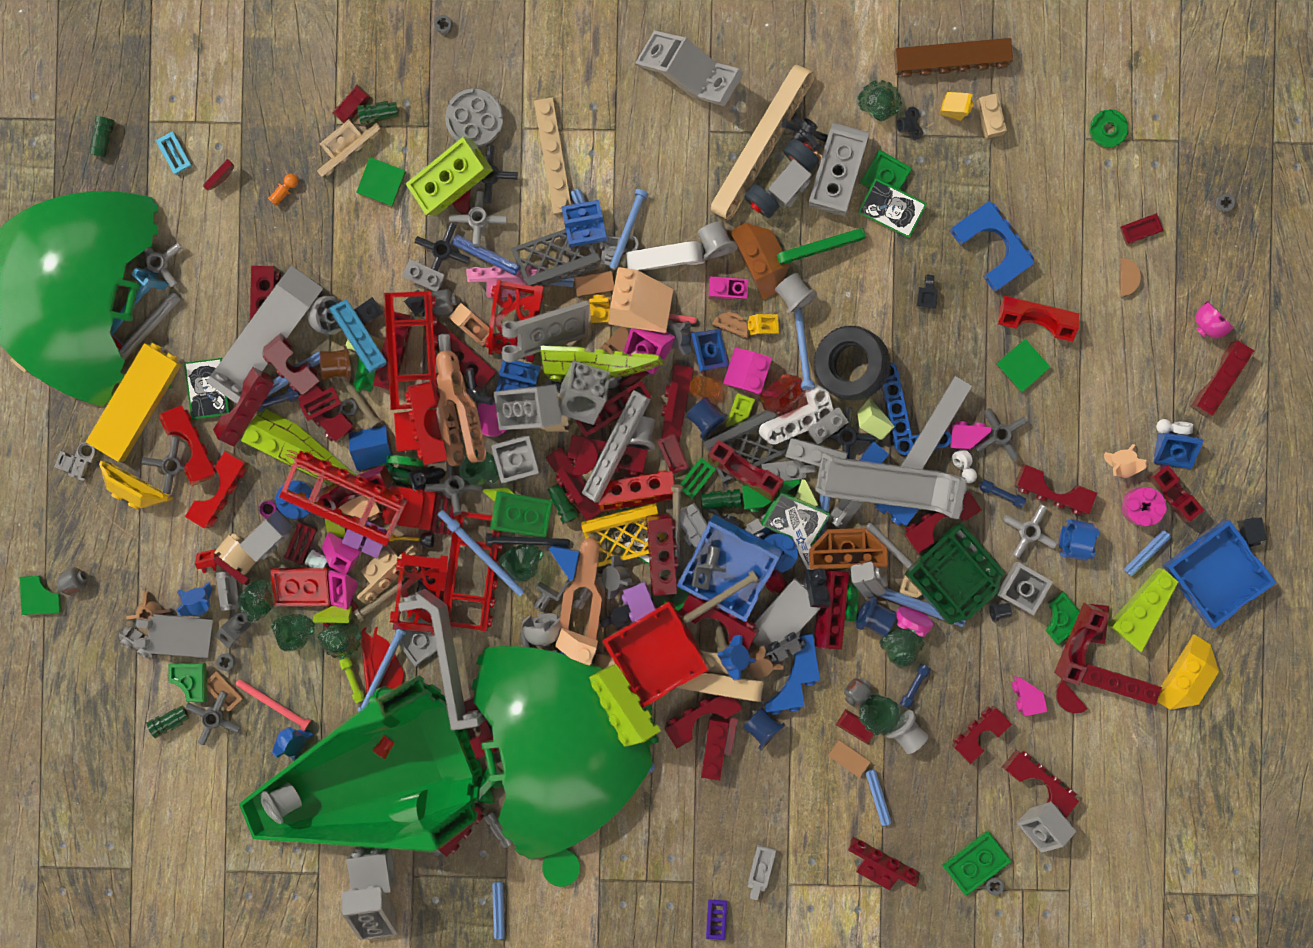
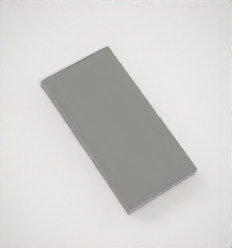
(784, 615)

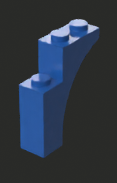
(803, 671)

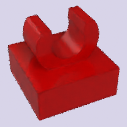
(205, 560)

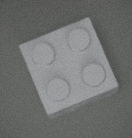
(266, 537)
(1024, 588)
(1046, 827)

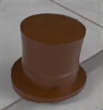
(335, 364)

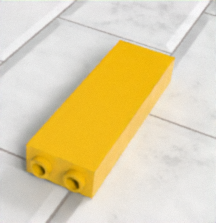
(134, 402)

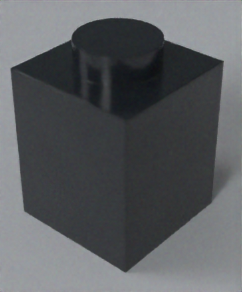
(1252, 530)

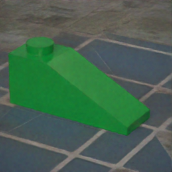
(753, 500)

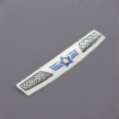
(798, 534)

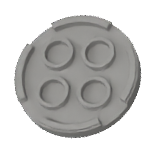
(474, 116)

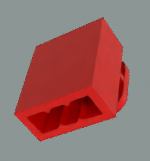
(404, 427)
(417, 511)

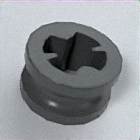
(439, 19)
(1229, 198)
(353, 411)
(220, 659)
(1000, 886)

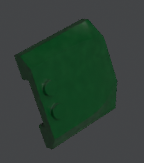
(956, 575)

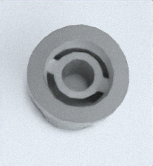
(716, 240)
(795, 293)
(643, 435)
(908, 733)
(280, 802)

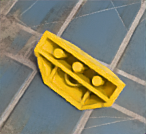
(131, 488)
(1189, 676)

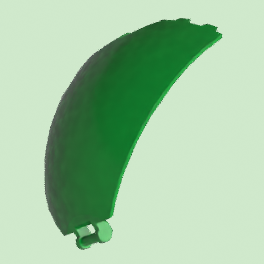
(62, 283)
(555, 748)

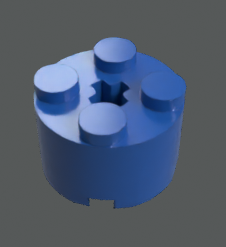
(289, 509)
(1078, 540)
(789, 549)

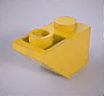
(956, 105)

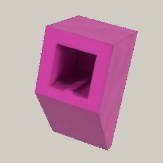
(728, 288)
(967, 436)
(339, 555)
(1030, 698)

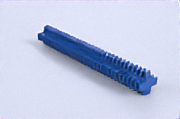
(486, 255)

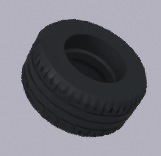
(827, 356)

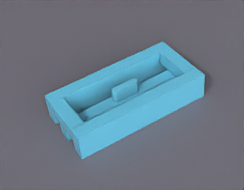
(182, 167)

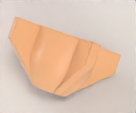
(1125, 462)

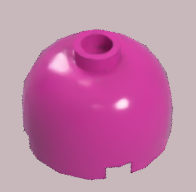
(1211, 322)

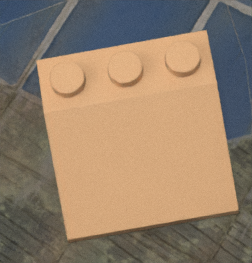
(640, 301)

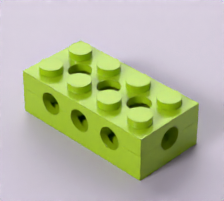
(433, 186)

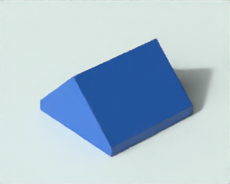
(709, 350)
(370, 447)
(1176, 450)
(567, 559)

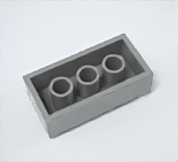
(527, 407)
(369, 913)

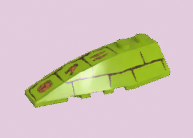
(559, 359)
(285, 440)

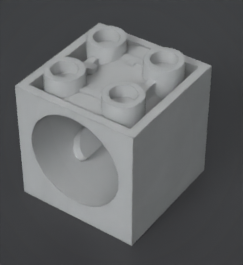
(583, 392)
(516, 459)
(371, 868)

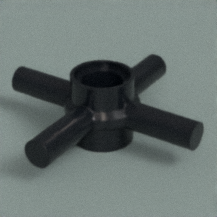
(805, 131)
(497, 175)
(445, 242)
(476, 393)
(855, 436)

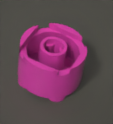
(1154, 508)

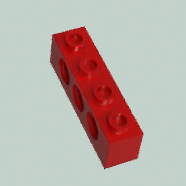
(644, 496)

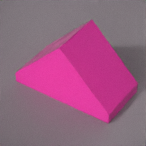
(341, 589)

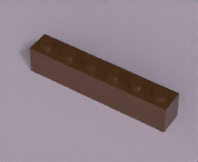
(953, 56)

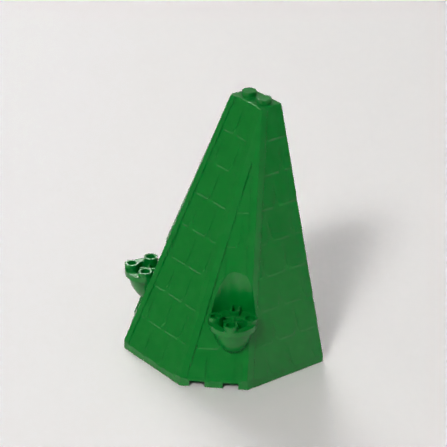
(358, 799)

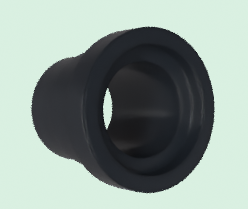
(1000, 611)

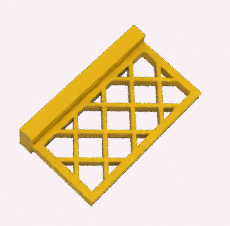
(619, 519)

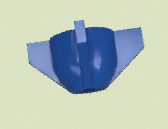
(195, 601)
(735, 658)
(290, 742)

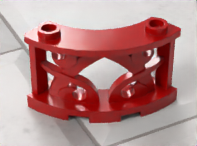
(532, 303)
(436, 569)

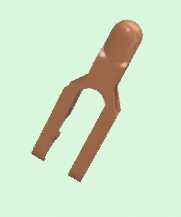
(453, 391)
(586, 578)

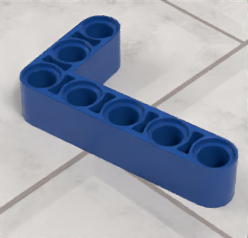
(902, 417)

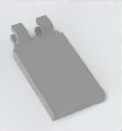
(175, 635)

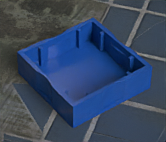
(738, 555)
(1219, 574)

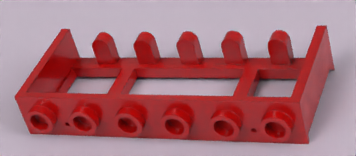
(429, 322)
(346, 479)
(491, 582)

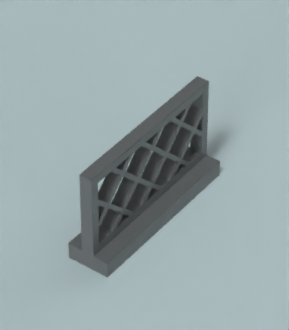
(557, 273)
(740, 429)

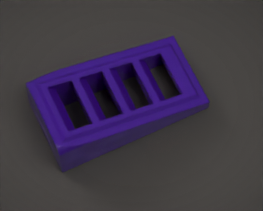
(713, 935)

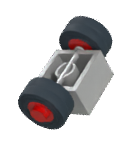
(788, 184)

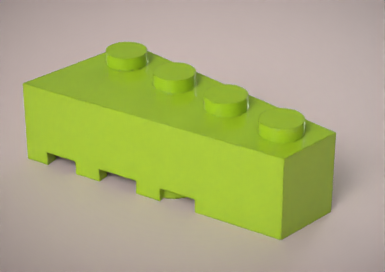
(1141, 613)
(622, 706)

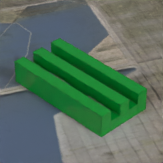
(706, 464)

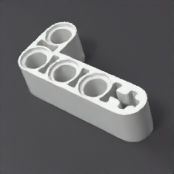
(666, 256)
(775, 429)

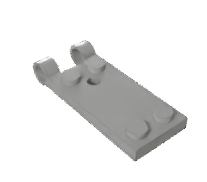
(552, 327)

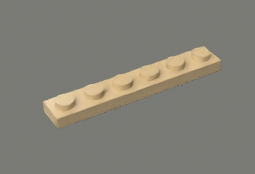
(552, 154)

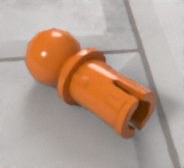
(279, 194)

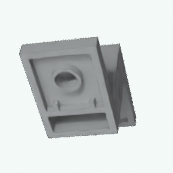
(689, 68)

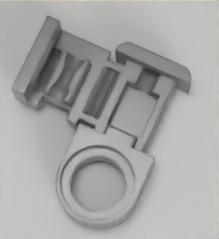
(610, 247)
(75, 464)

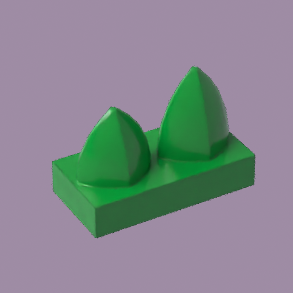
(363, 379)
(851, 603)
(486, 794)

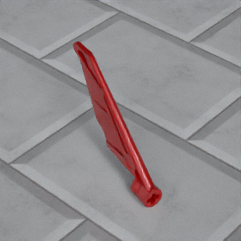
(373, 653)

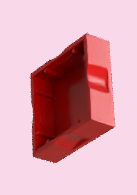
(656, 654)

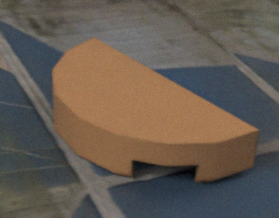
(1129, 277)
(733, 323)

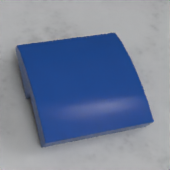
(584, 223)
(517, 375)

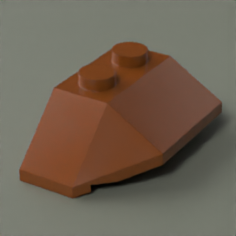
(759, 251)
(846, 548)

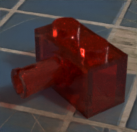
(782, 394)

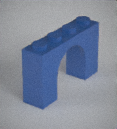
(1016, 257)
(899, 514)

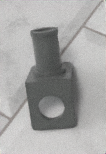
(707, 568)
(548, 594)
(233, 629)

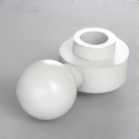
(1180, 428)
(962, 459)

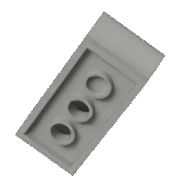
(842, 152)

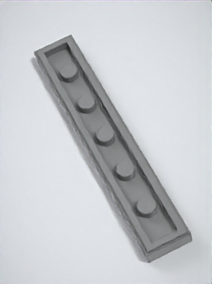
(937, 424)
(615, 446)

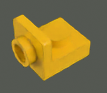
(599, 309)
(763, 324)

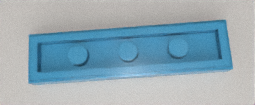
(358, 336)

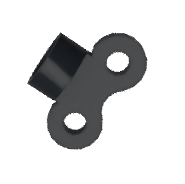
(910, 123)

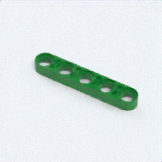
(821, 246)

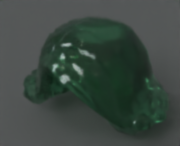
(880, 100)
(479, 472)
(521, 562)
(256, 600)
(292, 631)
(340, 639)
(902, 646)
(879, 715)

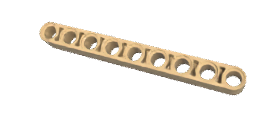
(762, 142)
(709, 683)

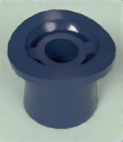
(705, 417)
(875, 617)
(762, 727)

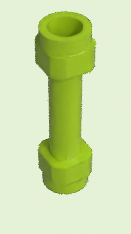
(347, 664)

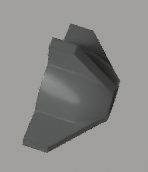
(682, 336)
(615, 577)

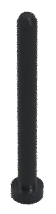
(489, 540)

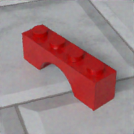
(1060, 322)
(421, 399)
(177, 423)
(230, 470)

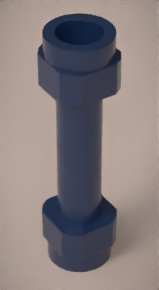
(290, 395)
(1018, 500)
(923, 671)

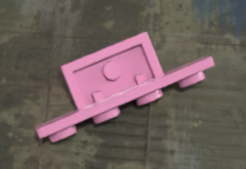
(491, 275)

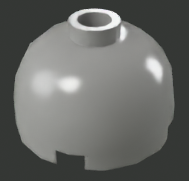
(320, 316)
(542, 629)

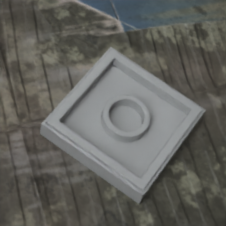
(418, 644)

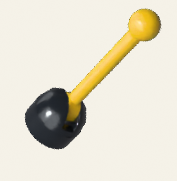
(425, 540)

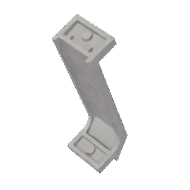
(277, 315)
(891, 485)
(447, 658)

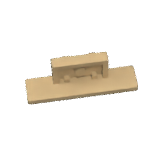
(343, 142)
(382, 572)

